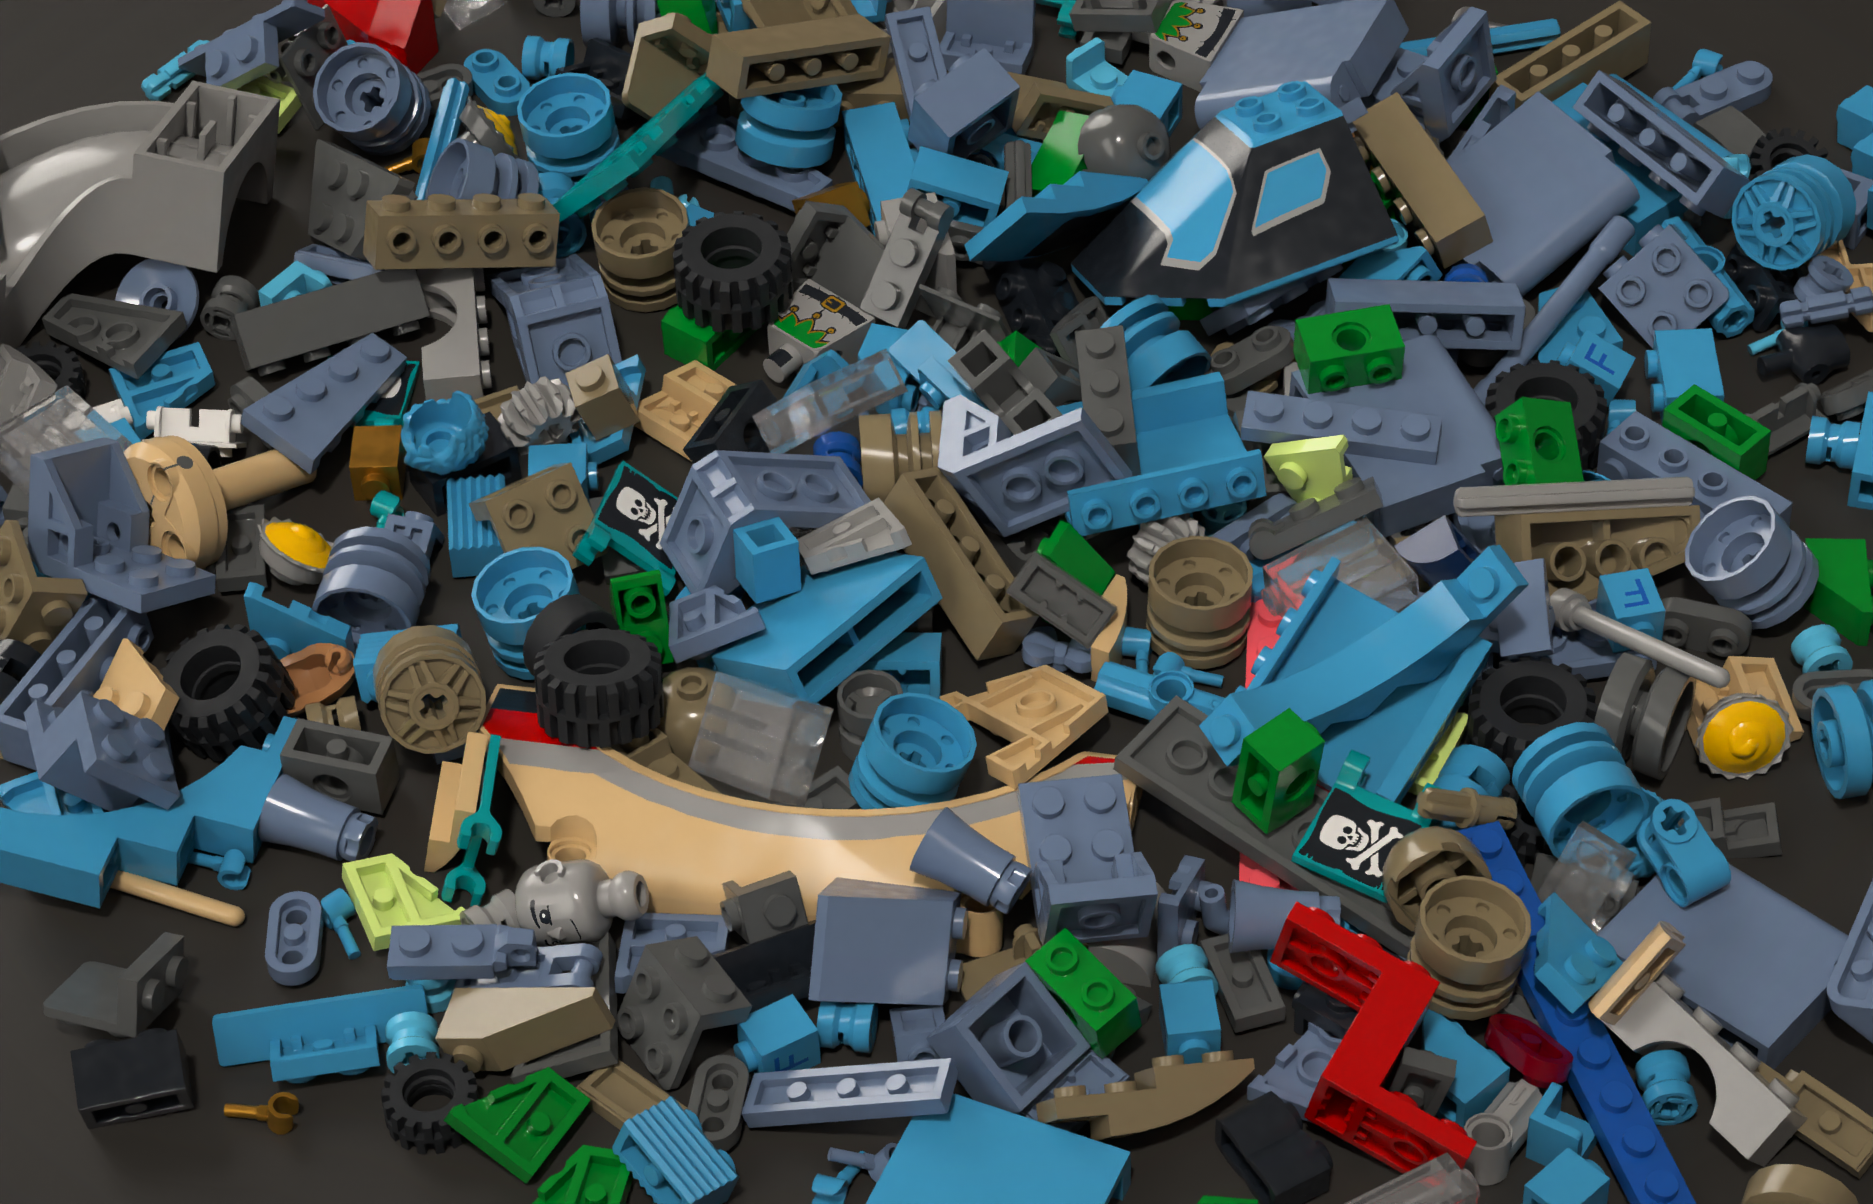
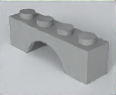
(455, 359)
(1748, 1109)

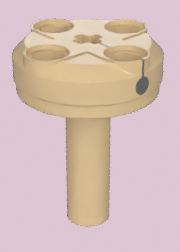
(192, 499)

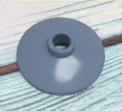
(157, 281)

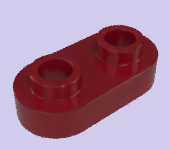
(1528, 1049)

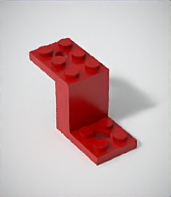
(1390, 1008)

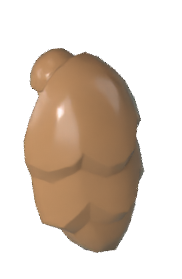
(319, 674)

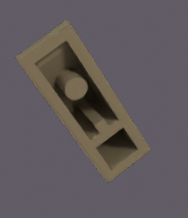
(517, 1024)

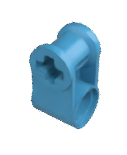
(1684, 854)

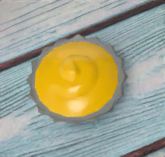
(293, 551)
(1743, 735)

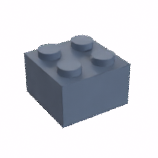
(964, 107)
(1009, 1040)

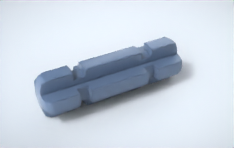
(1826, 307)

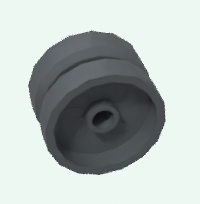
(1646, 713)

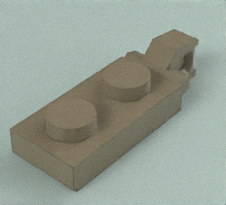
(1833, 1123)

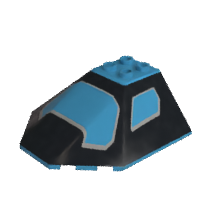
(1243, 208)

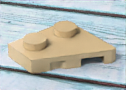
(137, 686)

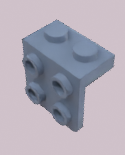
(998, 25)
(1663, 285)

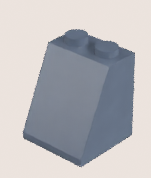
(886, 943)

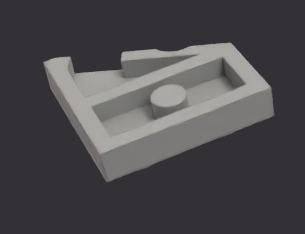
(853, 538)

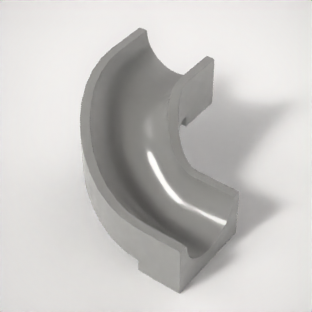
(126, 182)

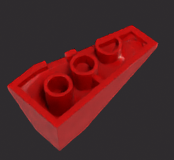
(397, 26)

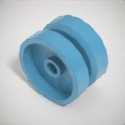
(790, 126)
(1844, 738)

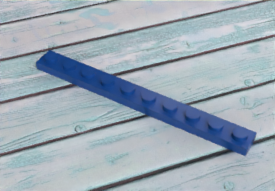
(1597, 1070)

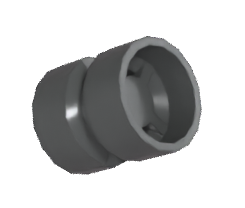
(857, 704)

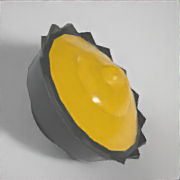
(487, 129)

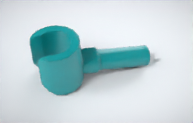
(383, 504)

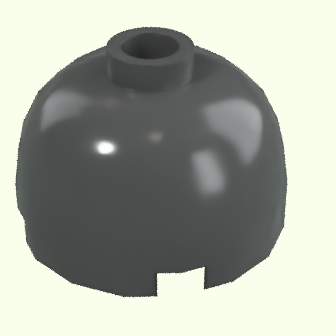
(1124, 141)

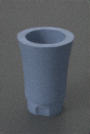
(315, 822)
(970, 863)
(1261, 911)

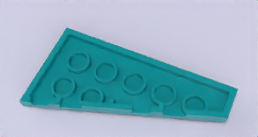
(636, 152)

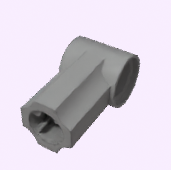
(1500, 1131)

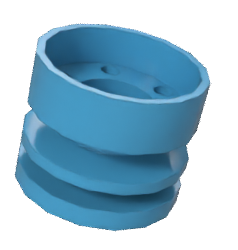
(568, 124)
(1793, 212)
(1156, 345)
(513, 593)
(912, 753)
(1577, 778)

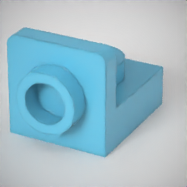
(1090, 72)
(292, 282)

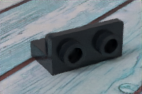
(1761, 286)

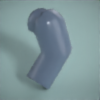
(1214, 908)

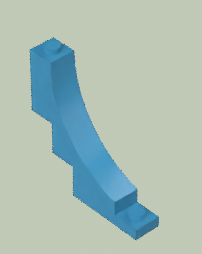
(1400, 652)
(82, 853)

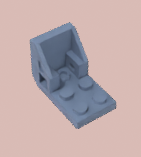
(1448, 81)
(556, 317)
(1025, 475)
(747, 488)
(95, 527)
(1085, 860)

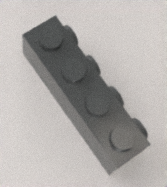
(329, 317)

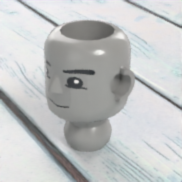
(576, 901)

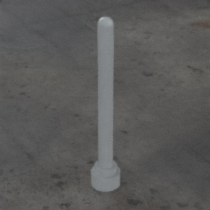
(1575, 613)

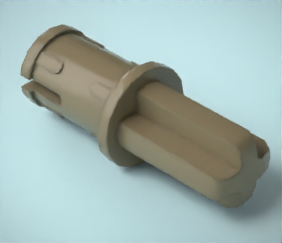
(1466, 807)

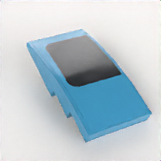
(1054, 217)

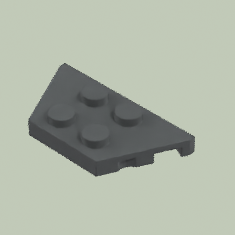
(340, 195)

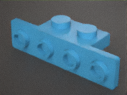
(925, 358)
(314, 1034)

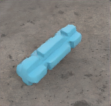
(169, 76)

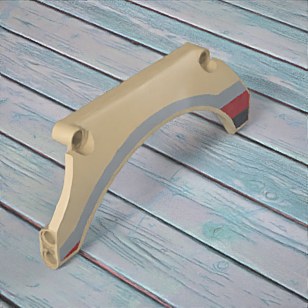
(695, 840)

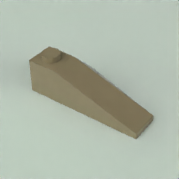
(1598, 542)

